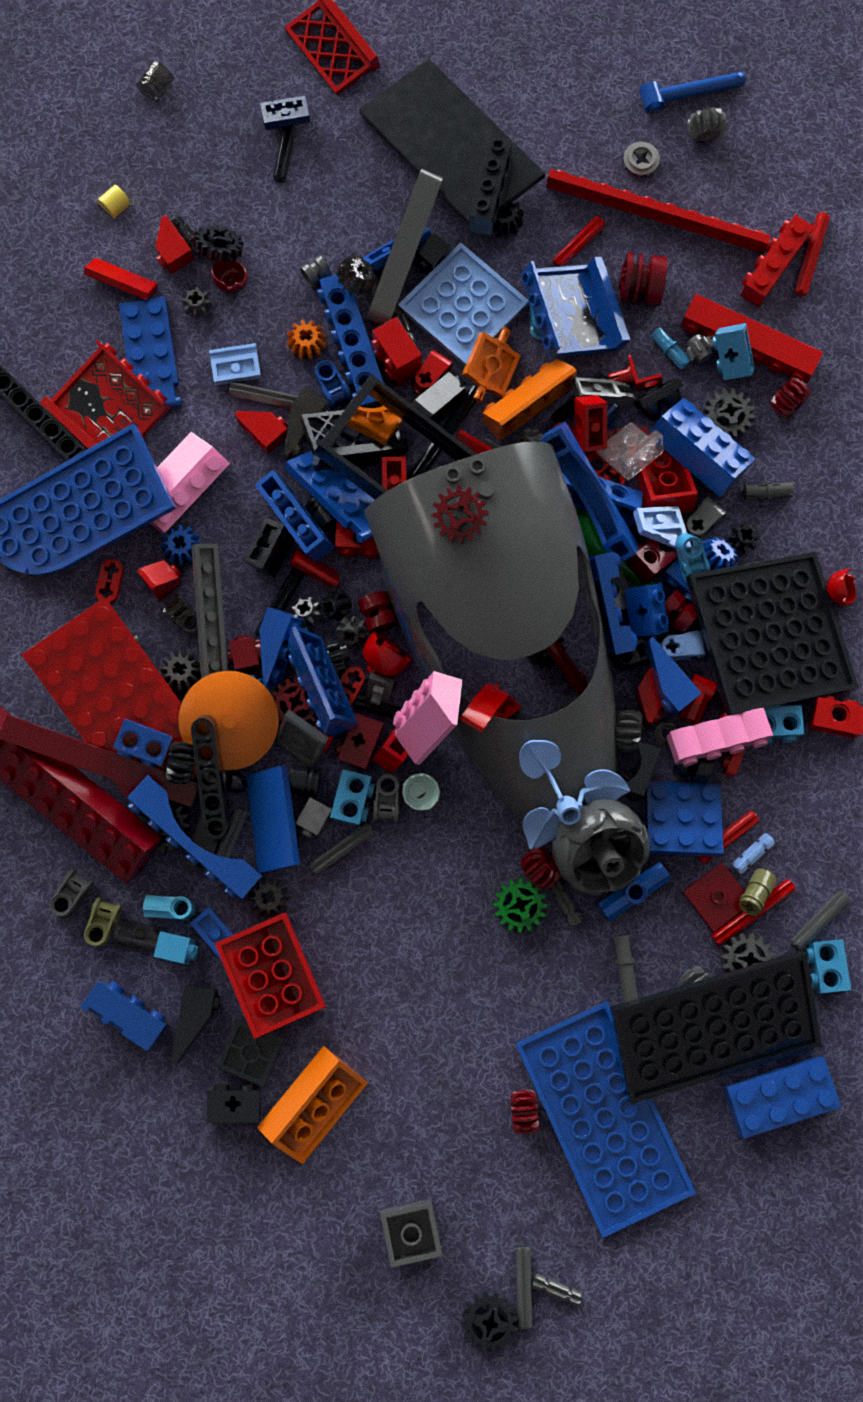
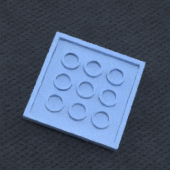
(461, 301)

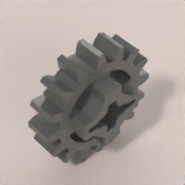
(735, 406)
(748, 949)

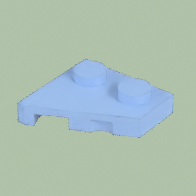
(661, 524)

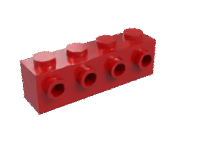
(777, 260)

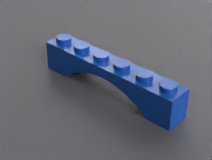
(576, 467)
(153, 802)

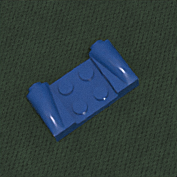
(618, 637)

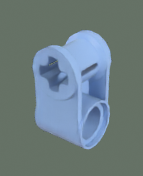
(685, 645)

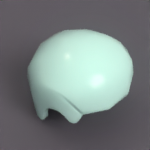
(417, 785)

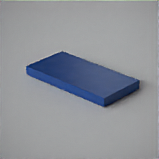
(272, 819)

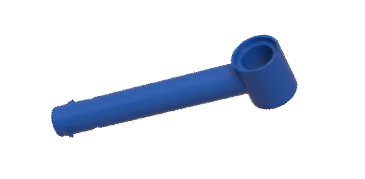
(654, 96)

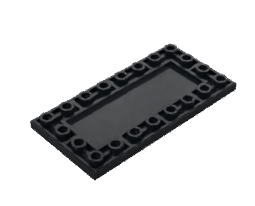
(446, 134)

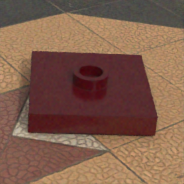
(715, 897)

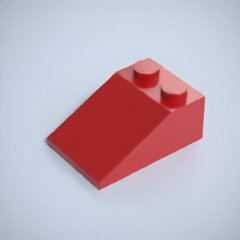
(667, 484)

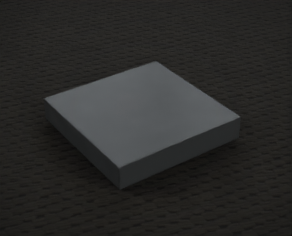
(301, 739)

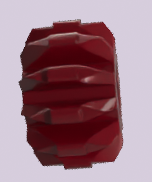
(790, 398)
(540, 868)
(524, 1112)

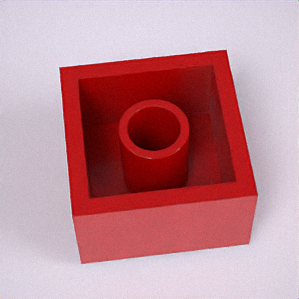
(396, 352)

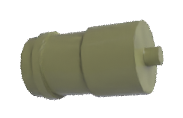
(757, 891)

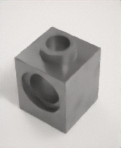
(313, 818)

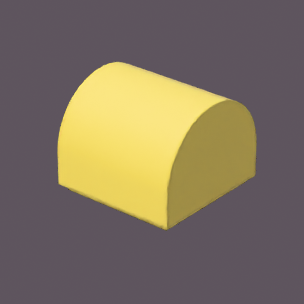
(114, 201)

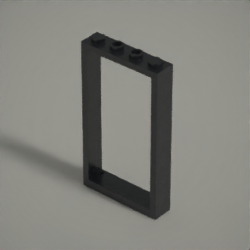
(403, 410)

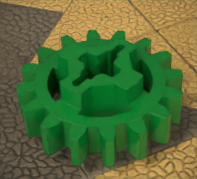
(524, 916)

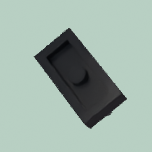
(650, 401)

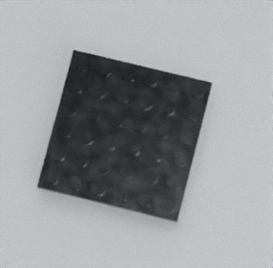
(771, 633)

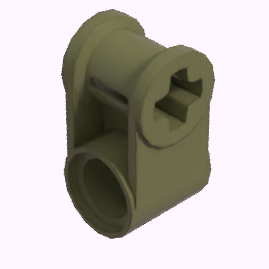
(103, 921)

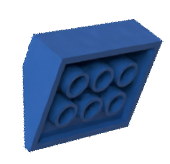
(321, 682)

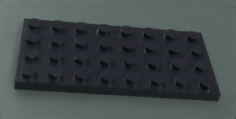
(716, 1026)

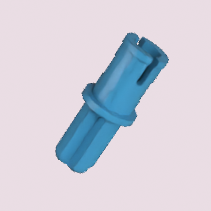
(670, 348)

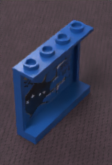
(575, 309)

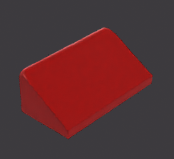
(318, 570)

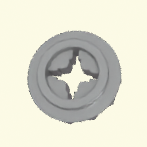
(638, 150)

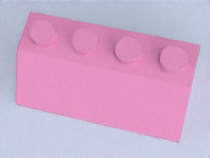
(187, 475)
(428, 715)

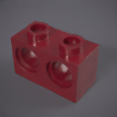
(651, 560)

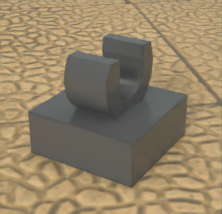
(379, 689)

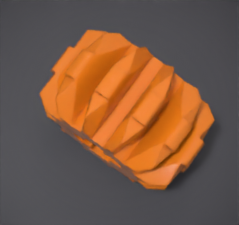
(306, 347)

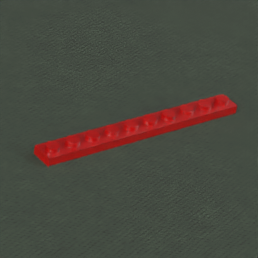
(658, 211)

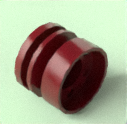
(643, 279)

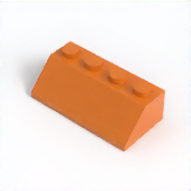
(529, 398)
(312, 1105)

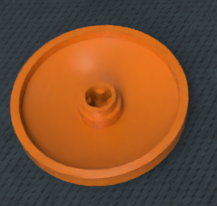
(243, 714)

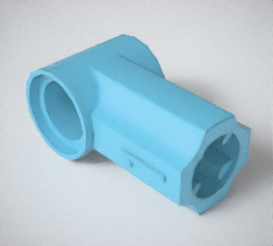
(167, 907)

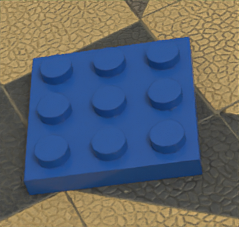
(684, 819)

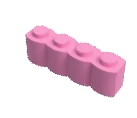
(719, 736)

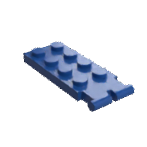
(150, 345)
(335, 493)

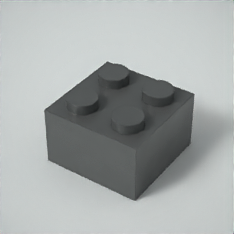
(411, 1233)

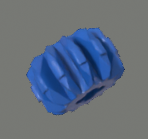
(171, 550)
(720, 553)

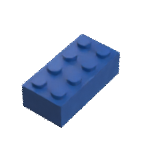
(702, 447)
(781, 1097)

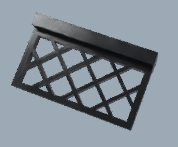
(359, 452)

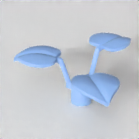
(540, 824)

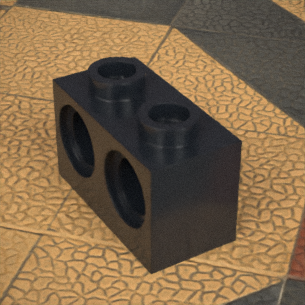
(269, 548)

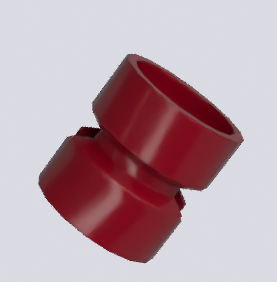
(376, 604)
(680, 612)

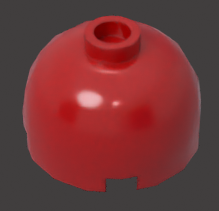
(384, 656)

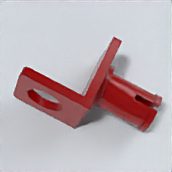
(630, 375)

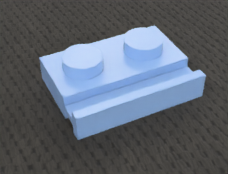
(235, 364)

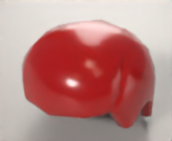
(842, 587)

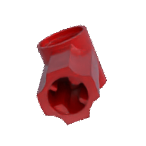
(693, 712)

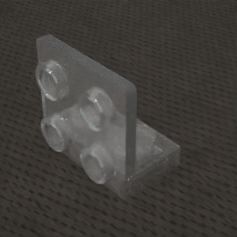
(632, 450)

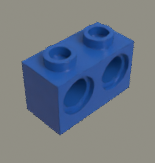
(145, 736)

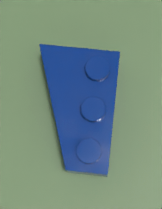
(125, 1014)

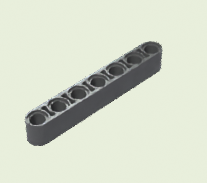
(404, 247)

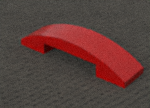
(485, 706)

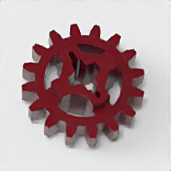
(464, 502)
(286, 699)

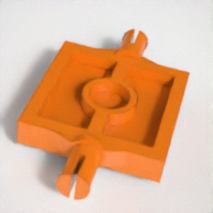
(491, 364)

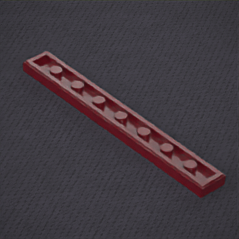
(91, 758)

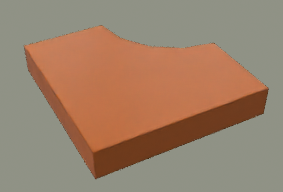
(375, 423)

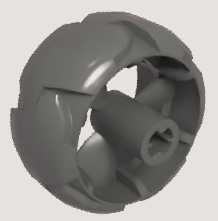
(612, 868)

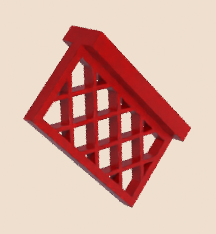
(350, 37)

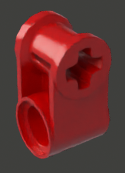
(432, 370)

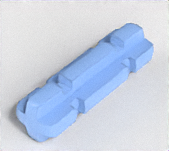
(753, 853)

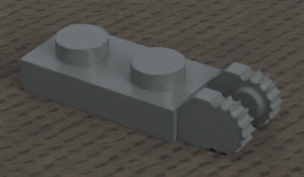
(608, 390)

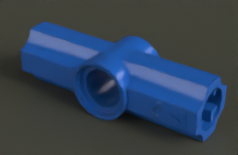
(647, 882)

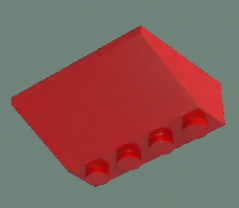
(270, 975)

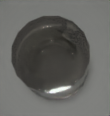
(155, 81)

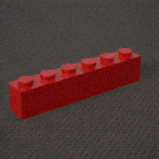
(768, 345)

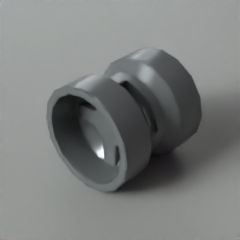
(316, 270)

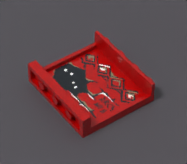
(106, 399)

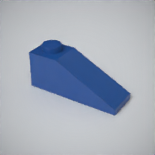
(672, 684)

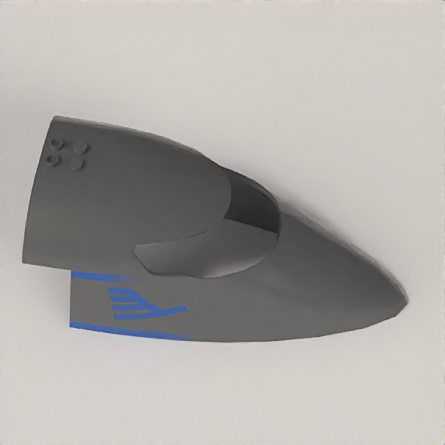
(505, 601)

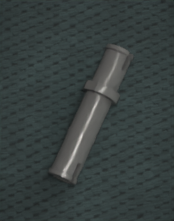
(625, 968)

